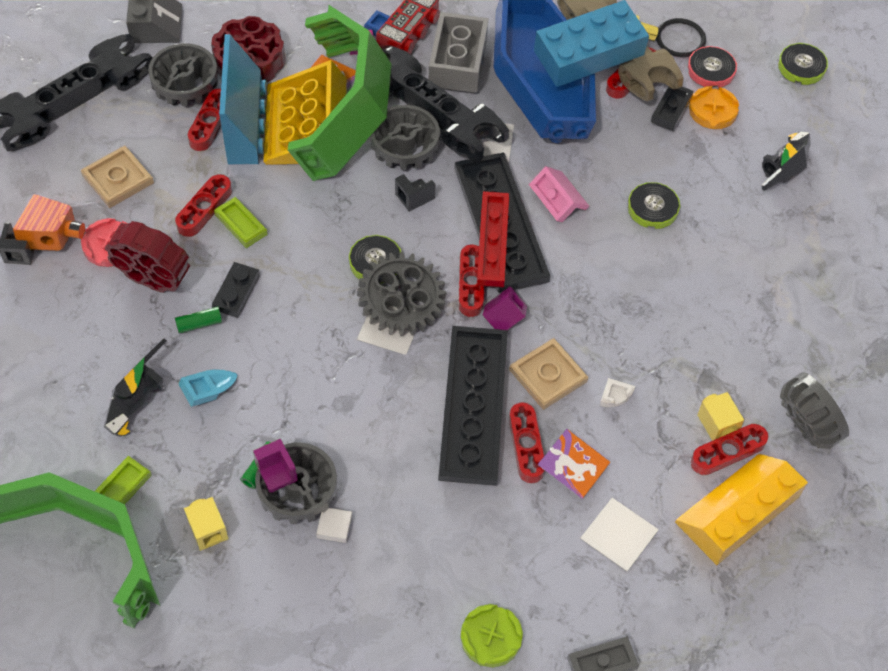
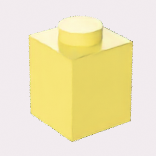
(719, 415)
(206, 523)

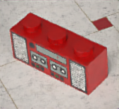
(408, 24)

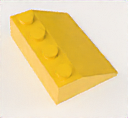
(299, 107)

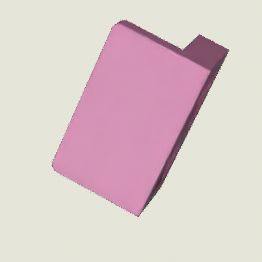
(557, 193)

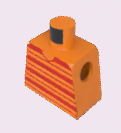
(47, 224)

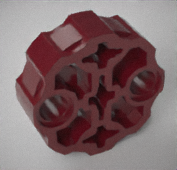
(258, 39)
(147, 256)

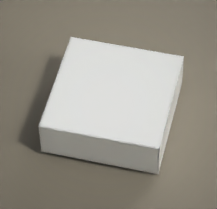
(334, 525)

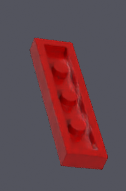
(493, 239)

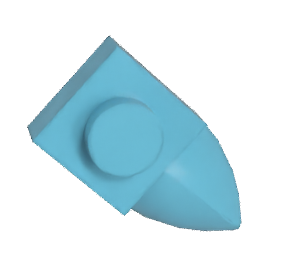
(206, 385)

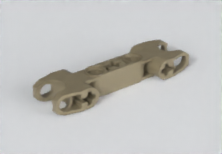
(637, 73)

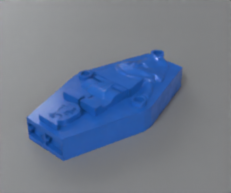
(551, 110)

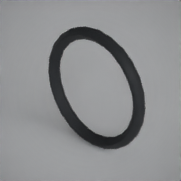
(685, 21)

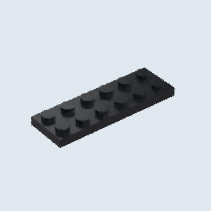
(524, 258)
(473, 406)

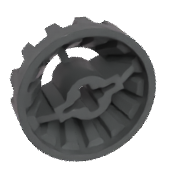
(177, 68)
(402, 133)
(814, 411)
(307, 461)

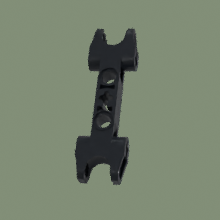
(107, 67)
(460, 125)

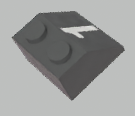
(154, 21)

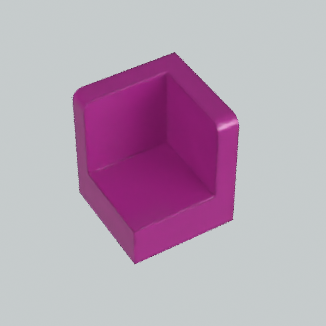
(505, 310)
(275, 465)

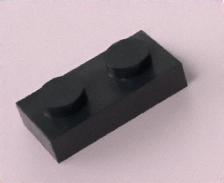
(672, 107)
(236, 289)

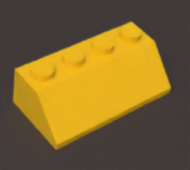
(741, 506)

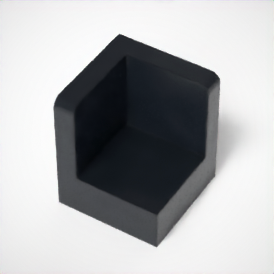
(414, 194)
(14, 250)

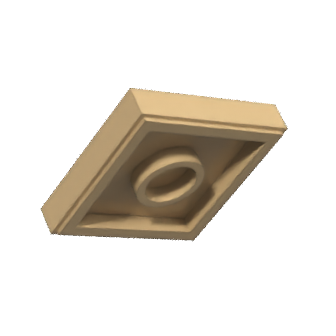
(117, 176)
(548, 373)

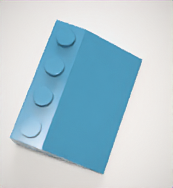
(241, 105)

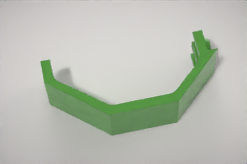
(362, 107)
(51, 493)

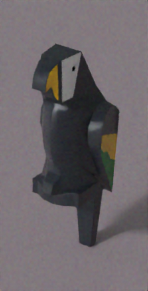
(787, 160)
(132, 393)

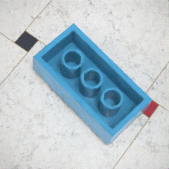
(590, 43)

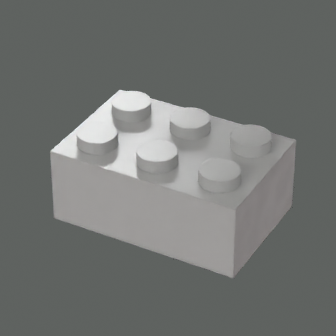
(458, 52)

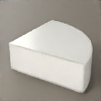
(616, 393)

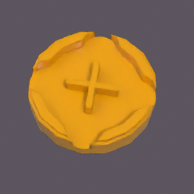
(714, 107)

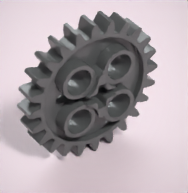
(377, 297)

